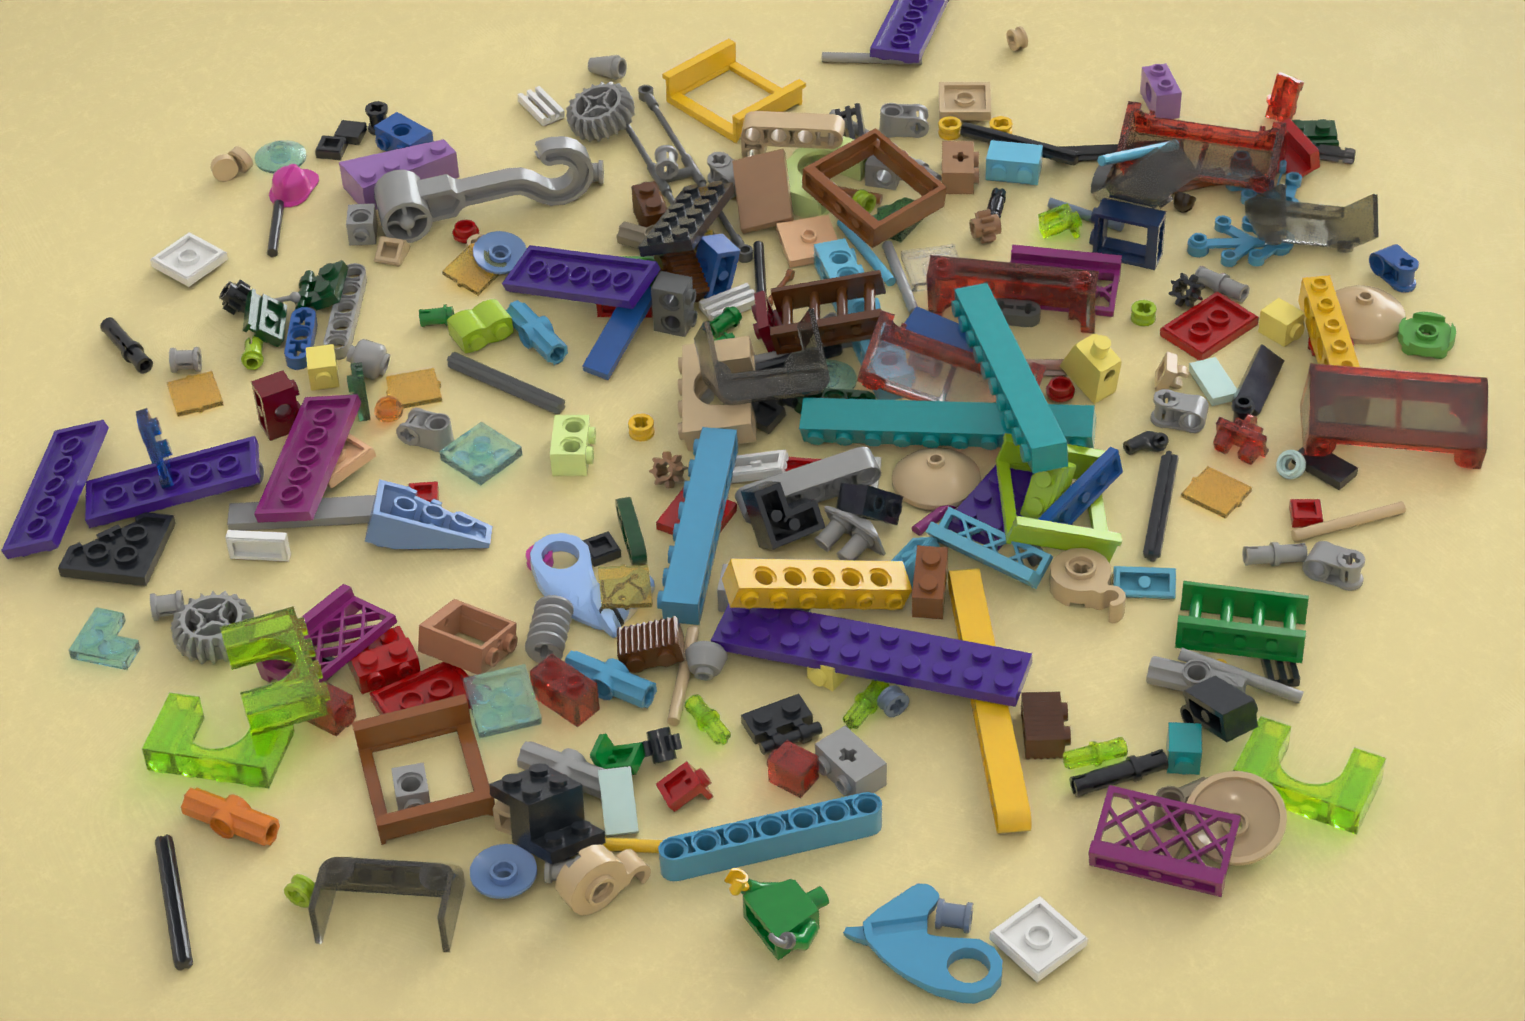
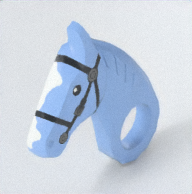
(576, 583)

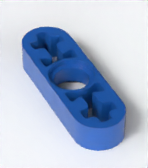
(297, 330)

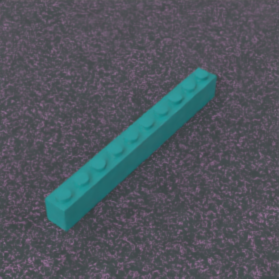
(1010, 379)
(927, 423)

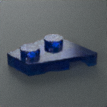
(157, 449)

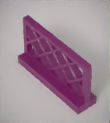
(1107, 265)
(331, 613)
(1163, 867)

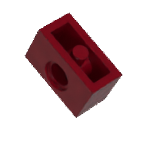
(276, 403)

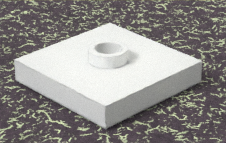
(189, 259)
(1038, 939)

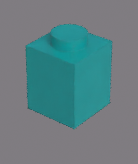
(1184, 748)

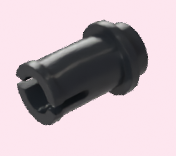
(1242, 407)

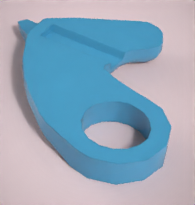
(901, 941)

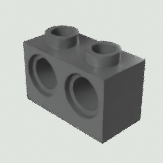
(673, 304)

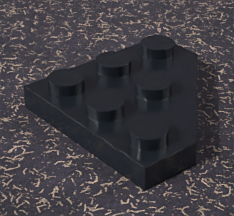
(120, 553)

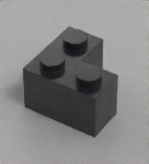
(776, 520)

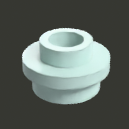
(1283, 461)

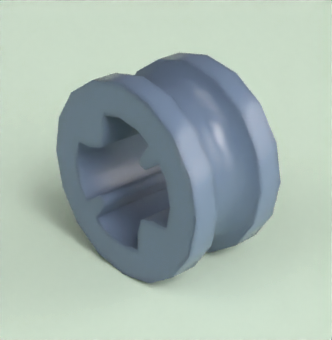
(893, 701)

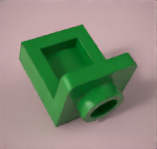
(609, 756)

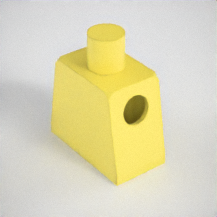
(1093, 367)

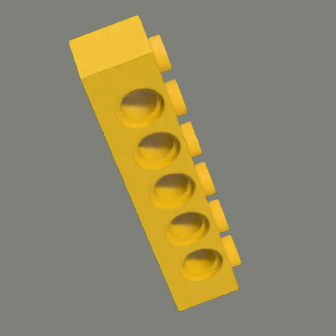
(1326, 322)
(816, 584)

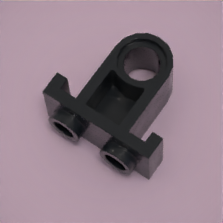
(870, 503)

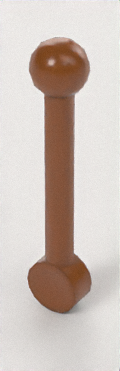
(788, 276)

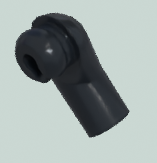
(1146, 441)

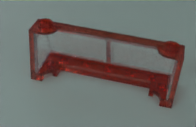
(923, 367)

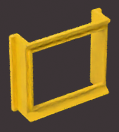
(709, 66)

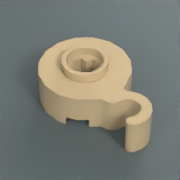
(1085, 578)
(598, 878)

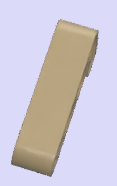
(790, 130)

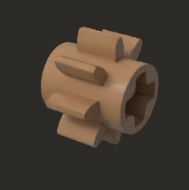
(985, 226)
(661, 471)

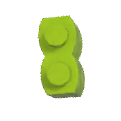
(482, 325)

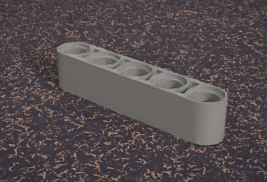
(822, 478)

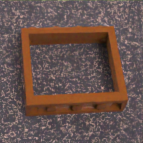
(873, 232)

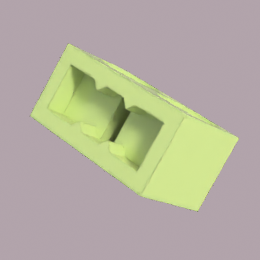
(571, 445)

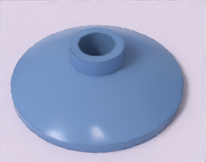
(502, 248)
(503, 871)

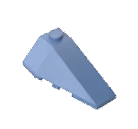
(409, 522)

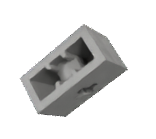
(850, 763)

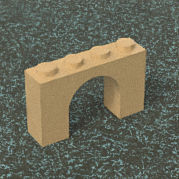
(695, 414)

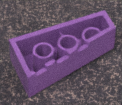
(424, 160)

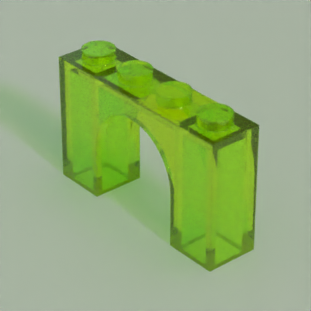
(294, 697)
(247, 762)
(1336, 803)

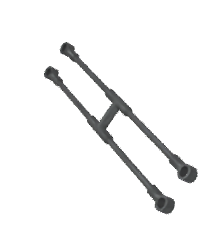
(691, 170)

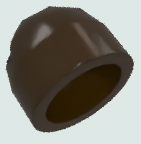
(1183, 202)

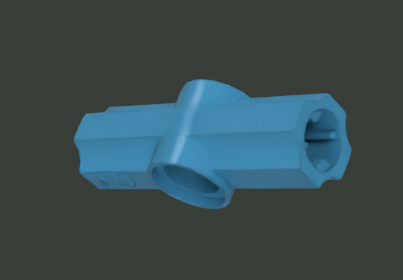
(537, 333)
(614, 679)

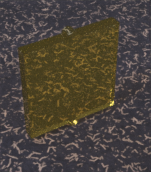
(468, 274)
(415, 388)
(194, 393)
(1216, 492)
(624, 587)

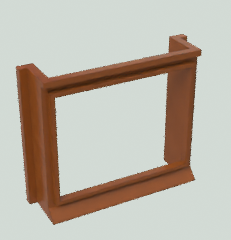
(412, 726)

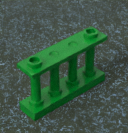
(1240, 638)

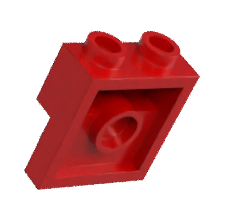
(384, 661)

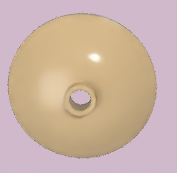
(1370, 313)
(935, 477)
(1260, 810)

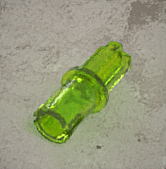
(864, 704)
(707, 719)
(1095, 753)

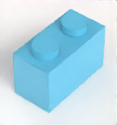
(1014, 162)

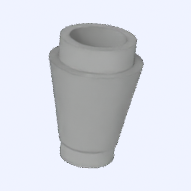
(608, 66)

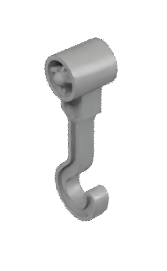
(412, 204)

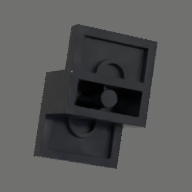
(546, 813)

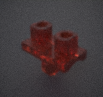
(1283, 97)
(1242, 434)

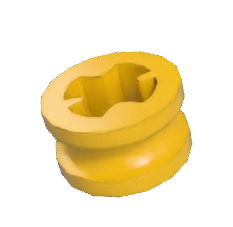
(1001, 124)
(949, 128)
(636, 428)

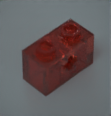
(565, 690)

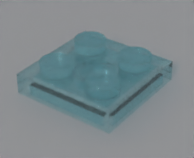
(480, 453)
(502, 701)

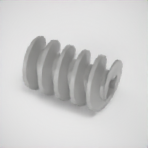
(549, 627)

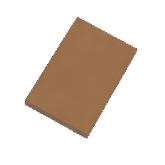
(763, 190)

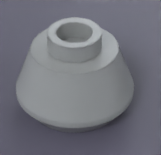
(705, 659)

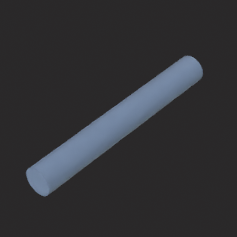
(1084, 213)

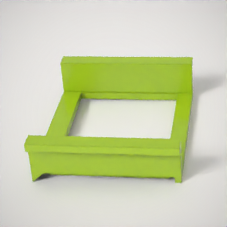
(1050, 533)

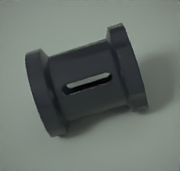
(377, 113)

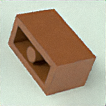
(929, 582)

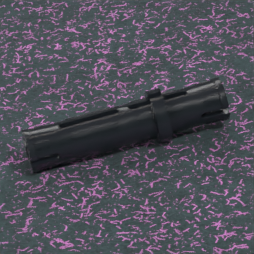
(130, 350)
(1131, 769)

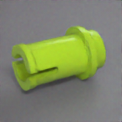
(253, 357)

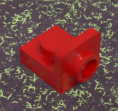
(684, 785)

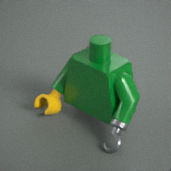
(779, 911)

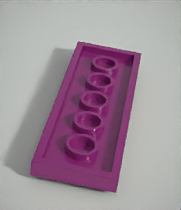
(308, 459)

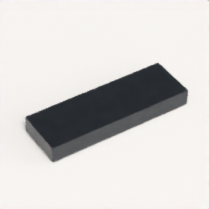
(1260, 377)

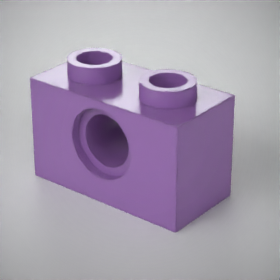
(1161, 91)

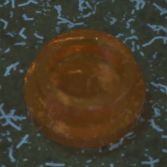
(388, 409)

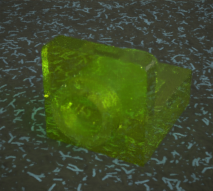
(1058, 220)

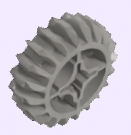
(600, 111)
(206, 617)

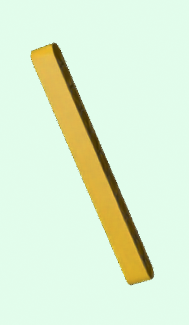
(991, 720)

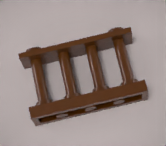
(835, 329)

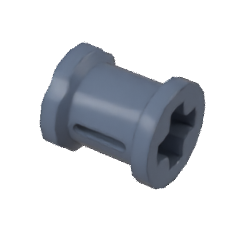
(954, 915)

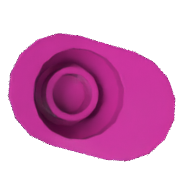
(292, 185)

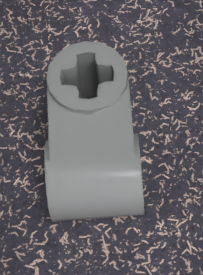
(900, 120)
(721, 169)
(1181, 412)
(429, 430)
(1334, 564)

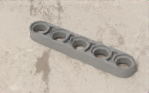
(347, 319)

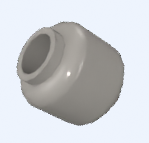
(372, 355)

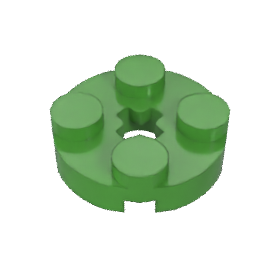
(1436, 344)

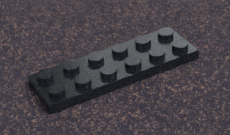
(687, 219)

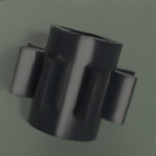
(1192, 294)
(234, 296)
(661, 745)

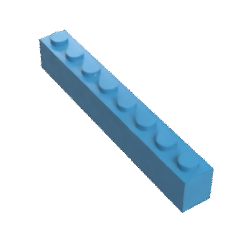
(699, 525)

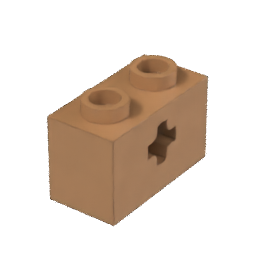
(959, 167)

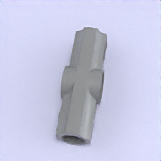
(1182, 675)
(566, 762)

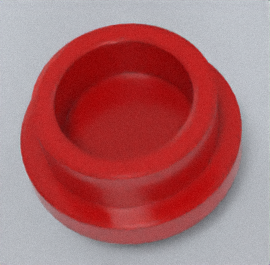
(464, 229)
(1060, 389)

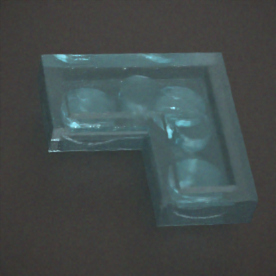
(100, 643)

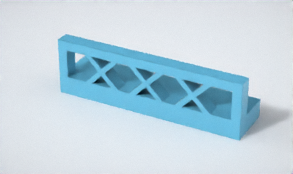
(984, 553)

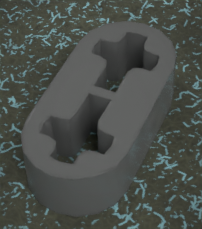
(1103, 175)
(1020, 312)

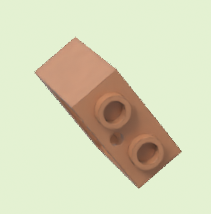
(439, 642)

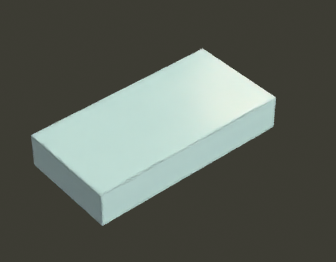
(1213, 381)
(618, 801)

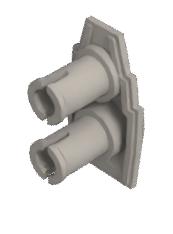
(860, 529)

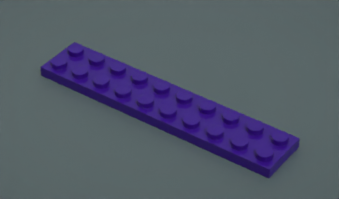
(876, 652)

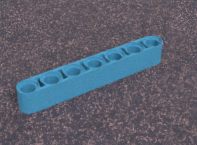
(770, 836)

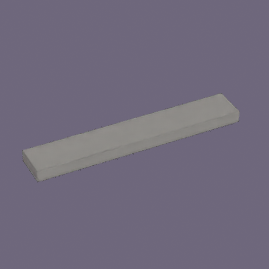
(330, 512)

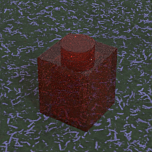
(340, 711)
(793, 768)

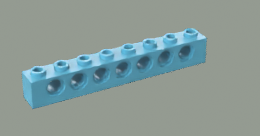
(836, 260)

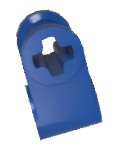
(1395, 267)

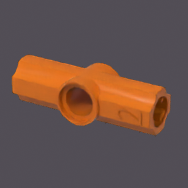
(230, 816)

